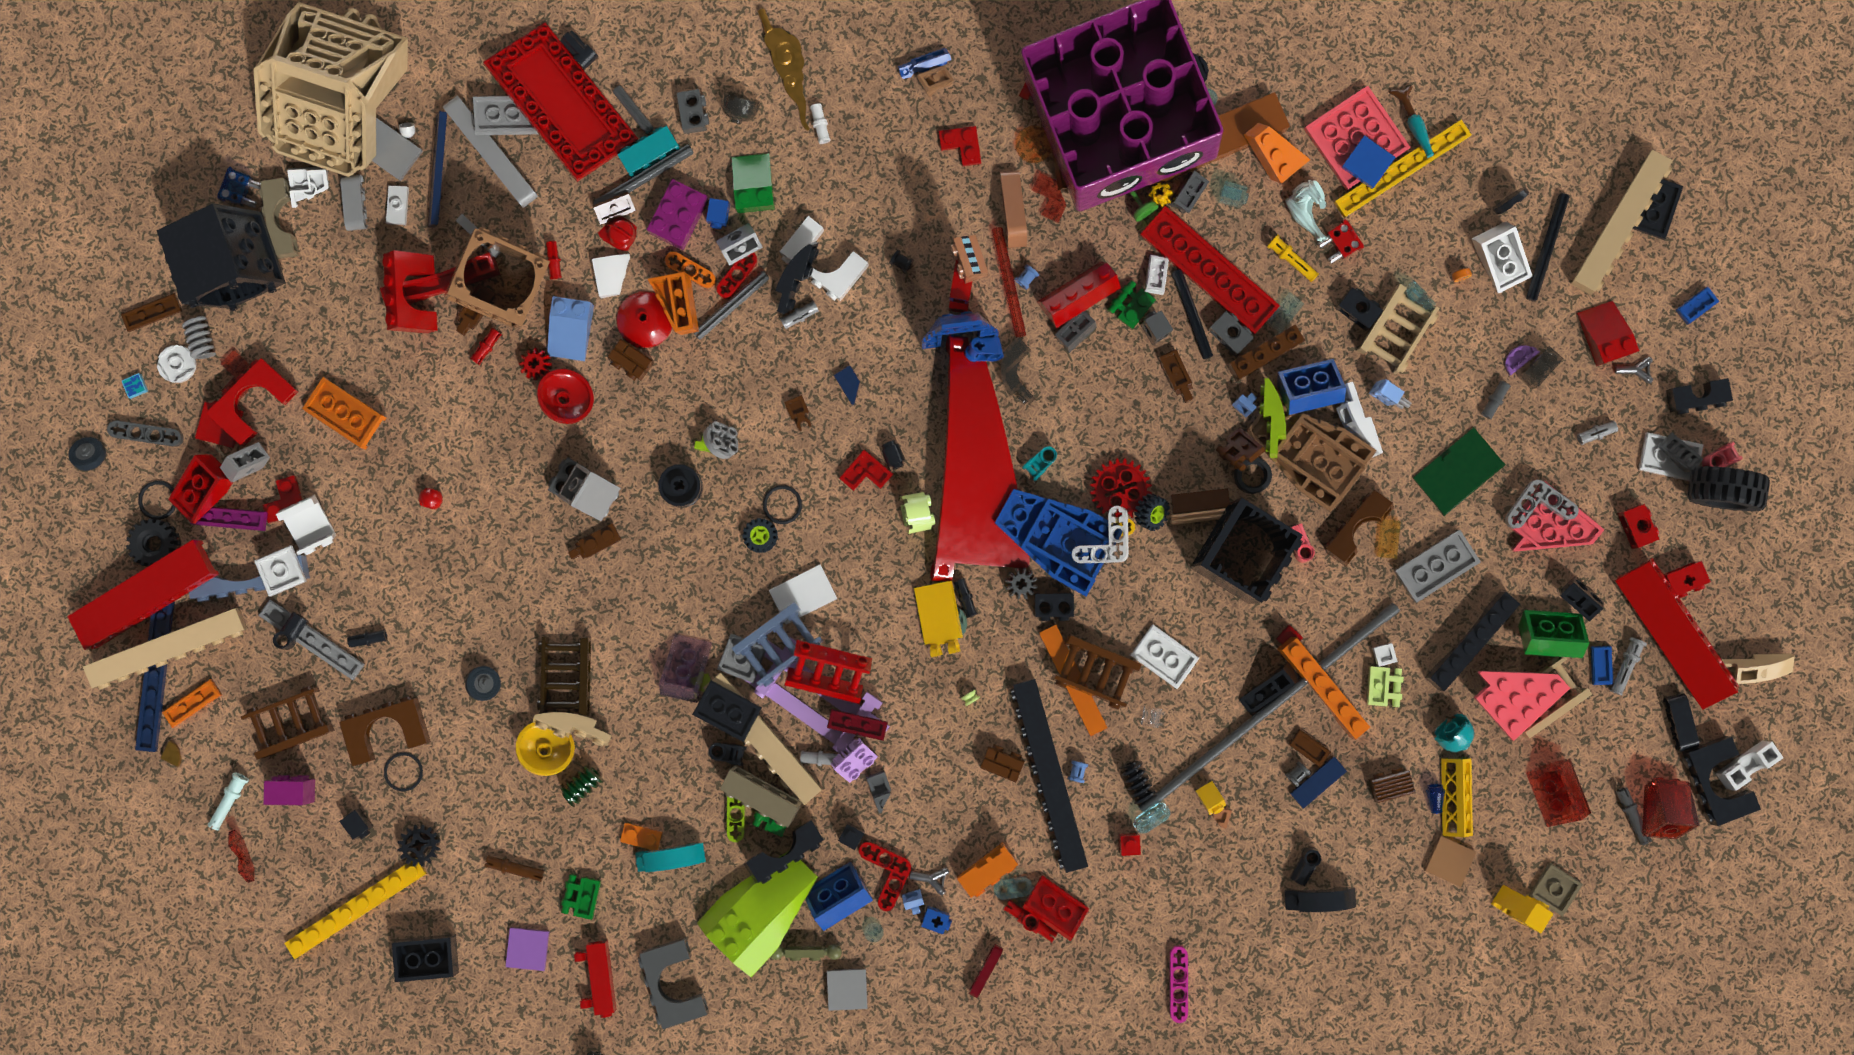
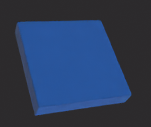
(1368, 162)

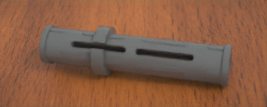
(1632, 813)

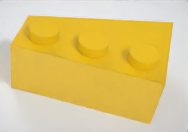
(1523, 908)

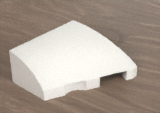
(306, 183)
(610, 274)

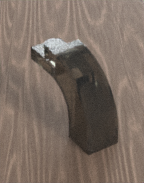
(1008, 371)

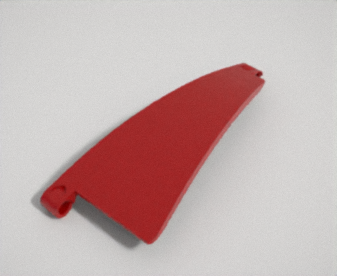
(975, 474)

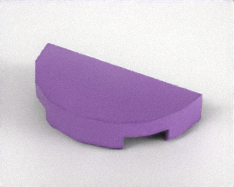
(1518, 357)

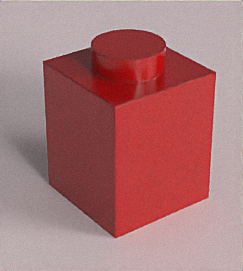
(1129, 844)

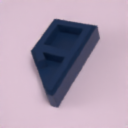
(849, 383)

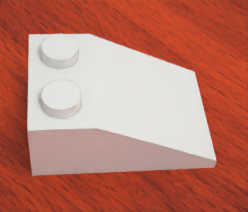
(1503, 256)

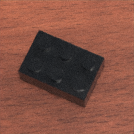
(425, 958)

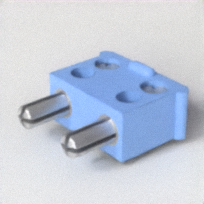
(1389, 394)

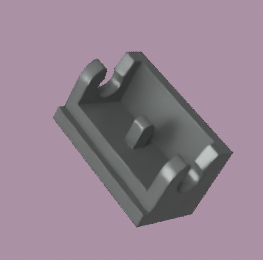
(1189, 192)
(1076, 331)

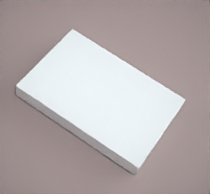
(1657, 462)
(807, 590)
(1164, 656)

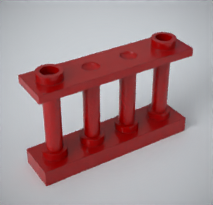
(823, 684)

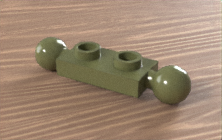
(814, 953)

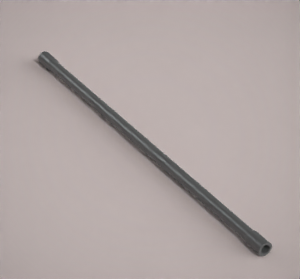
(1383, 617)

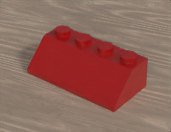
(1080, 293)

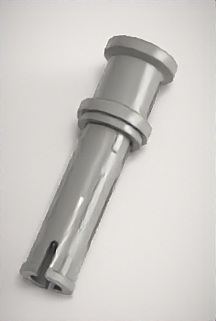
(1633, 657)

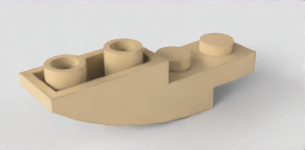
(1760, 668)
(565, 723)

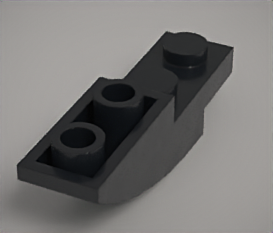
(797, 270)

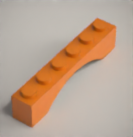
(1324, 687)

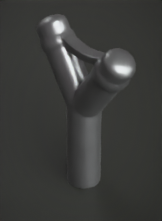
(1637, 370)
(931, 879)

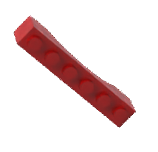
(475, 270)

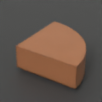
(1223, 817)

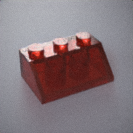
(1559, 793)

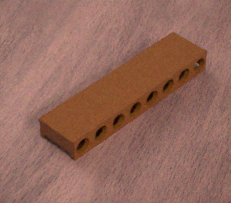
(1239, 121)

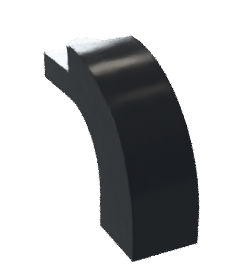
(1320, 900)

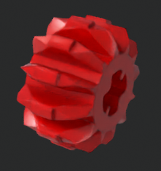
(539, 369)

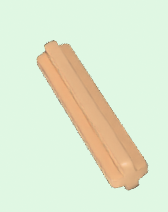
(1196, 516)

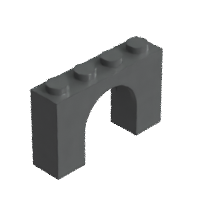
(669, 1010)

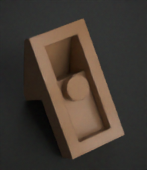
(935, 79)

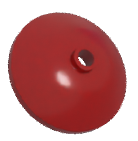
(647, 332)
(572, 389)

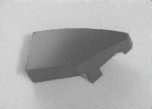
(880, 788)

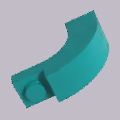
(670, 858)

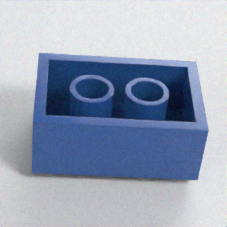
(1311, 386)

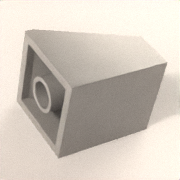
(589, 492)

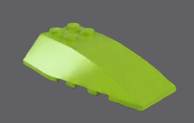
(755, 916)

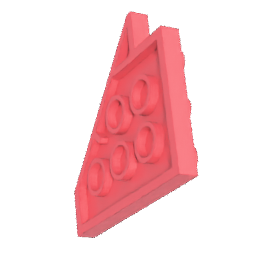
(1548, 530)
(1519, 698)

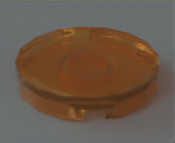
(1031, 149)

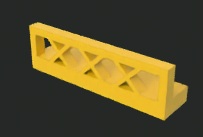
(1463, 797)

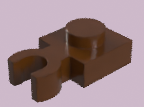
(797, 410)

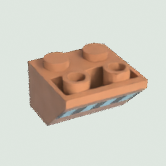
(970, 258)

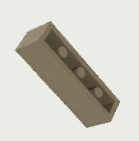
(761, 796)

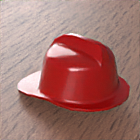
(619, 233)

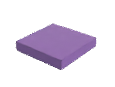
(527, 949)

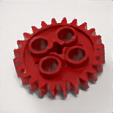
(1114, 473)

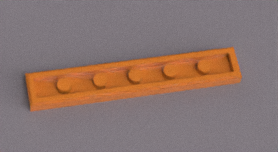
(1083, 702)

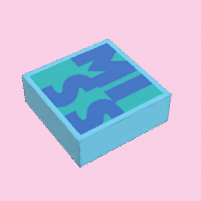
(134, 386)

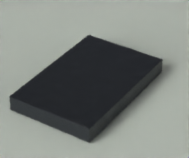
(1659, 216)
(727, 711)

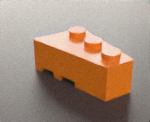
(1275, 153)
(987, 870)

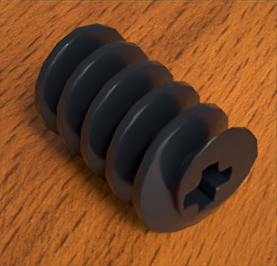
(1138, 781)

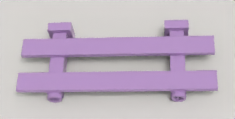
(808, 715)

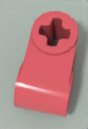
(1723, 456)

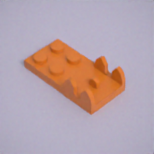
(343, 413)

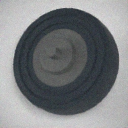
(87, 453)
(482, 683)

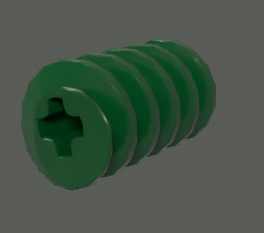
(581, 786)

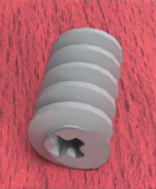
(196, 338)

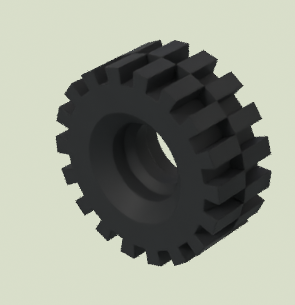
(141, 535)

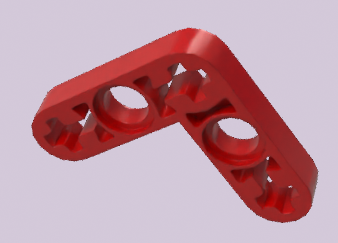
(894, 874)

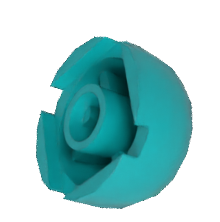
(1458, 731)

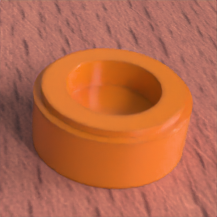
(1461, 274)

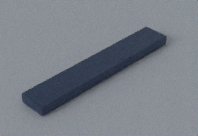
(437, 169)

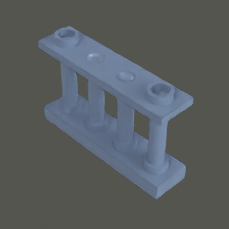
(759, 636)

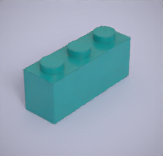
(648, 151)

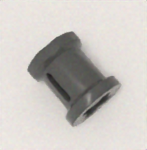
(1297, 774)

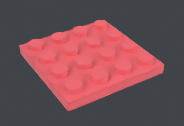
(1346, 124)

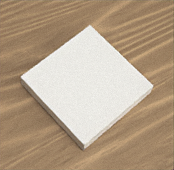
(280, 571)

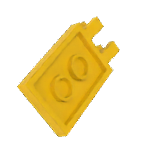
(939, 617)

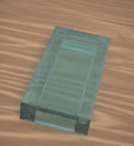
(1285, 313)

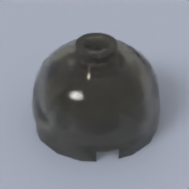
(739, 107)

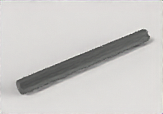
(648, 173)

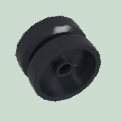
(670, 481)

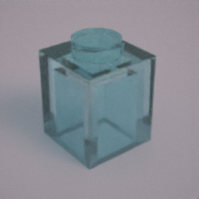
(1233, 195)

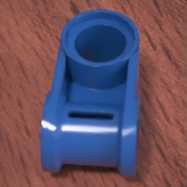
(984, 349)

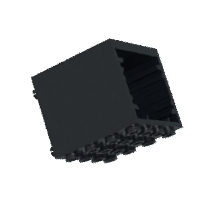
(220, 257)
(1284, 542)

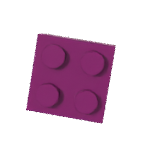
(287, 791)

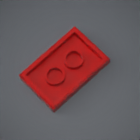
(1056, 908)

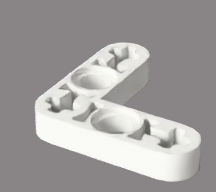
(1111, 548)

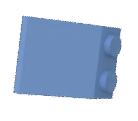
(569, 328)

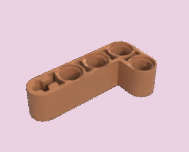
(1013, 209)

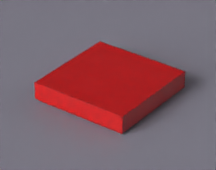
(211, 431)

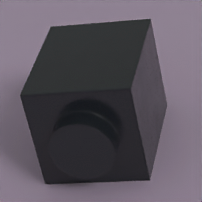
(356, 824)
(851, 836)

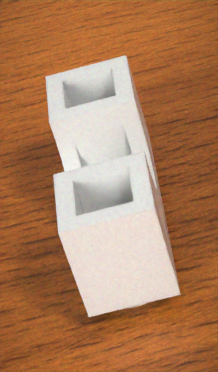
(1758, 757)

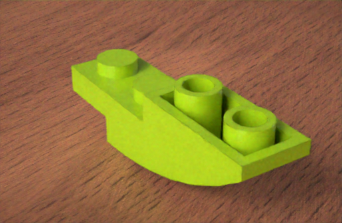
(1273, 410)

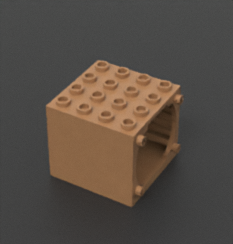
(459, 294)

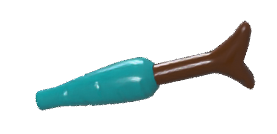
(1414, 121)

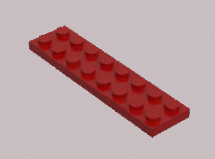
(1209, 270)

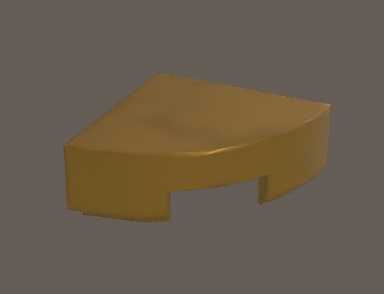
(172, 754)

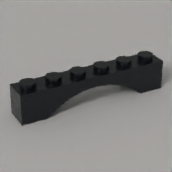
(1462, 654)

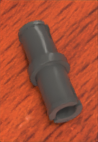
(1495, 400)

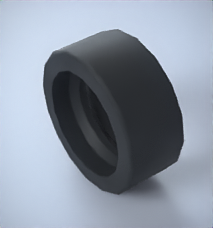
(1265, 483)

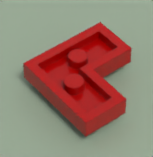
(965, 139)
(864, 467)
(289, 495)

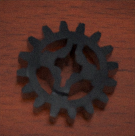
(421, 856)

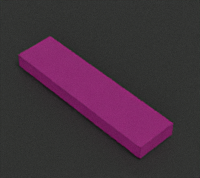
(234, 519)

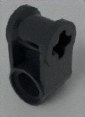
(729, 753)

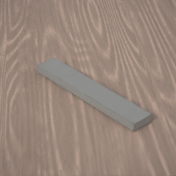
(315, 642)

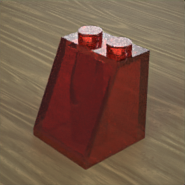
(1668, 809)

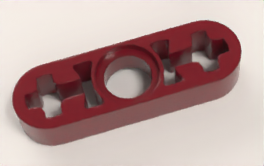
(983, 975)

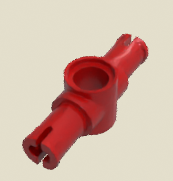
(1038, 927)

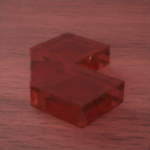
(1056, 204)
(235, 365)
(245, 865)

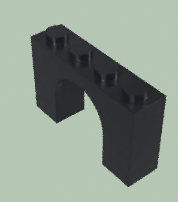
(1700, 764)

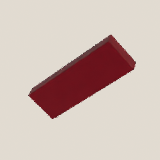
(857, 724)

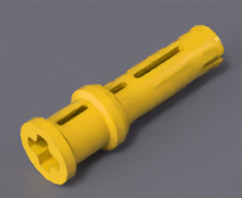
(1283, 253)

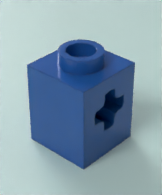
(718, 213)
(932, 913)

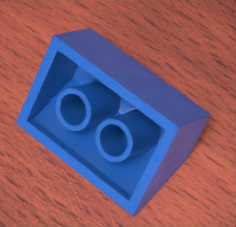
(837, 896)

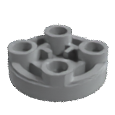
(721, 440)

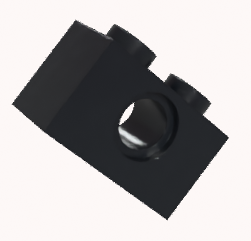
(1348, 308)

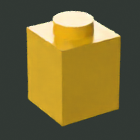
(1211, 798)

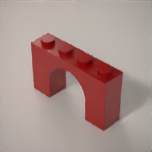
(959, 293)
(399, 313)
(226, 411)

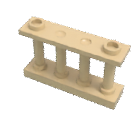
(1389, 313)
(1562, 705)

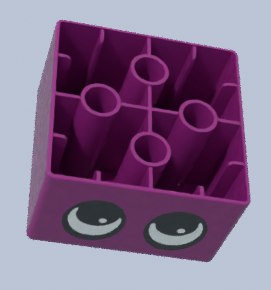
(1122, 102)

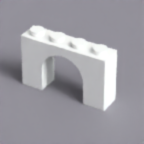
(835, 283)

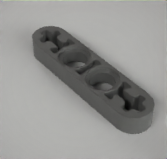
(145, 435)

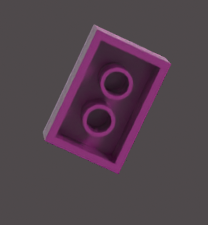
(677, 214)

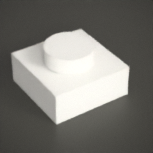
(1384, 654)

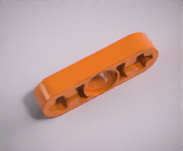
(705, 272)

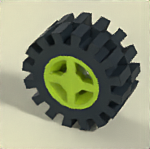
(1152, 512)
(756, 530)

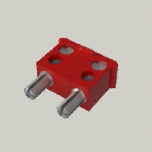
(1346, 238)

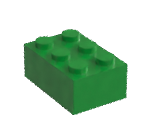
(1553, 634)

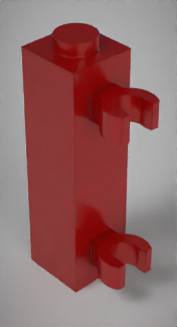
(600, 978)

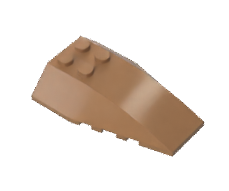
(1317, 457)

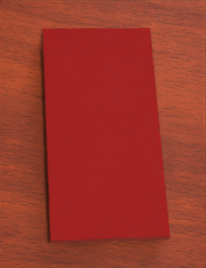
(560, 101)

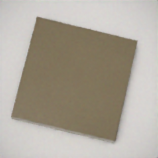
(1556, 889)

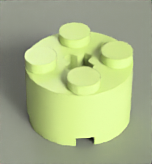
(917, 512)

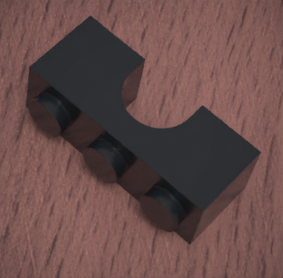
(1715, 393)

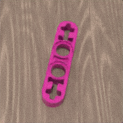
(1179, 984)

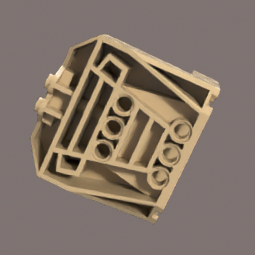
(336, 73)

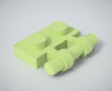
(1379, 686)

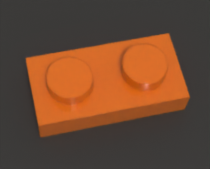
(641, 836)

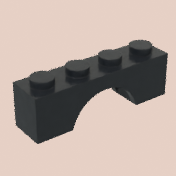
(804, 839)

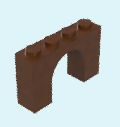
(357, 728)

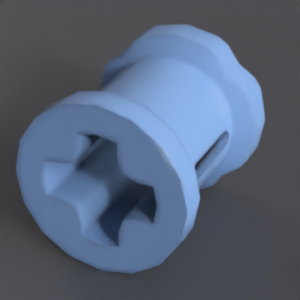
(1026, 277)
(1077, 771)

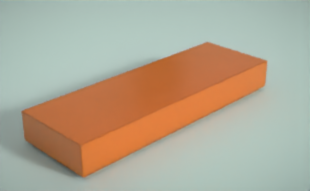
(191, 703)

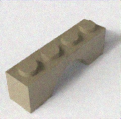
(275, 195)

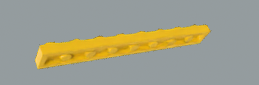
(1403, 168)
(354, 909)

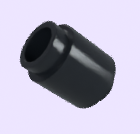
(893, 455)

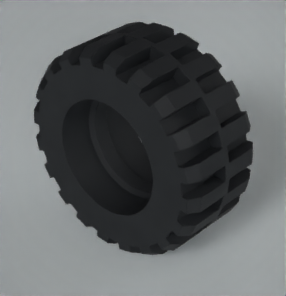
(1728, 488)

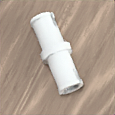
(820, 123)

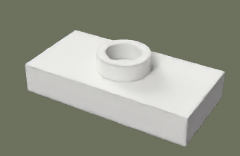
(397, 205)
(1156, 274)

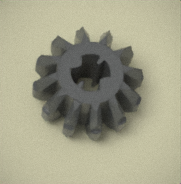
(1024, 589)

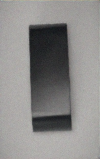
(1682, 722)

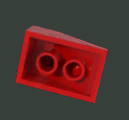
(1607, 333)
(200, 487)

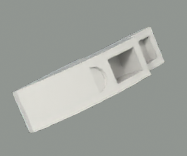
(1354, 421)

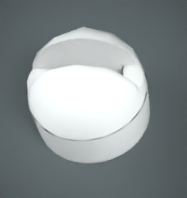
(407, 129)

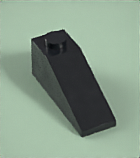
(1270, 688)

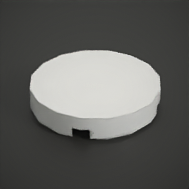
(176, 364)

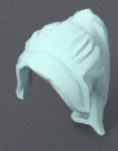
(1301, 205)

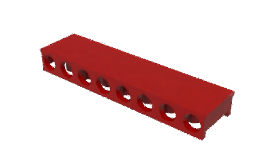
(142, 595)
(1677, 634)

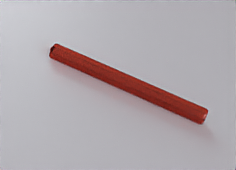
(1008, 281)

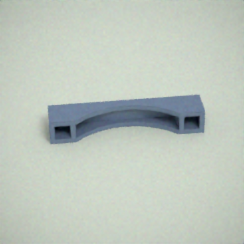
(221, 587)

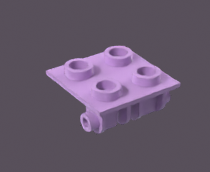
(855, 761)

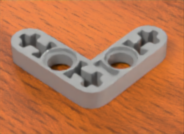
(1541, 497)

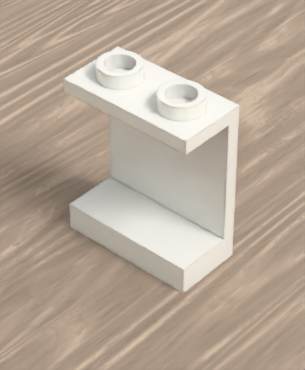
(307, 524)

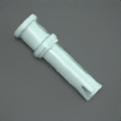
(230, 794)

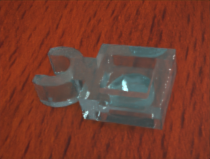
(1417, 294)

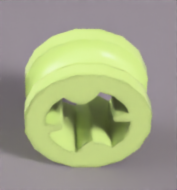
(970, 697)

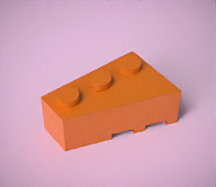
(677, 300)

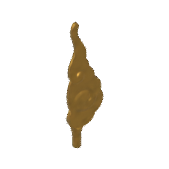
(787, 61)

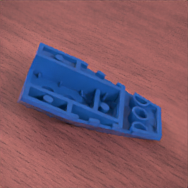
(958, 324)
(1051, 532)

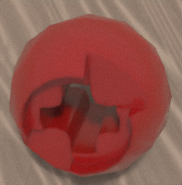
(430, 498)

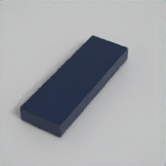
(1318, 782)

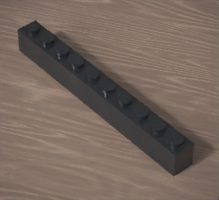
(1050, 776)

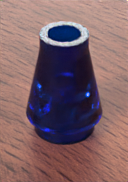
(1435, 795)

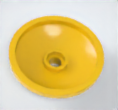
(533, 741)

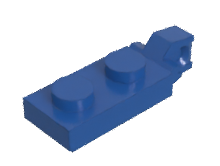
(924, 62)

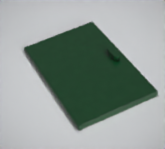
(1460, 473)

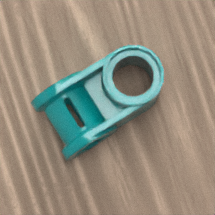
(1039, 463)

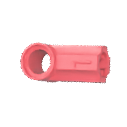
(1305, 545)

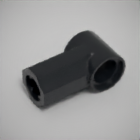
(581, 53)
(291, 630)
(1305, 868)

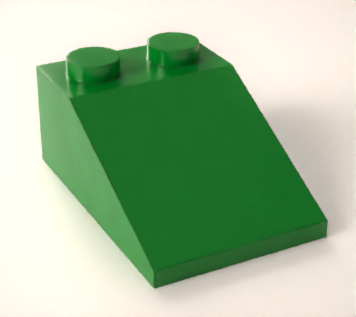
(753, 183)

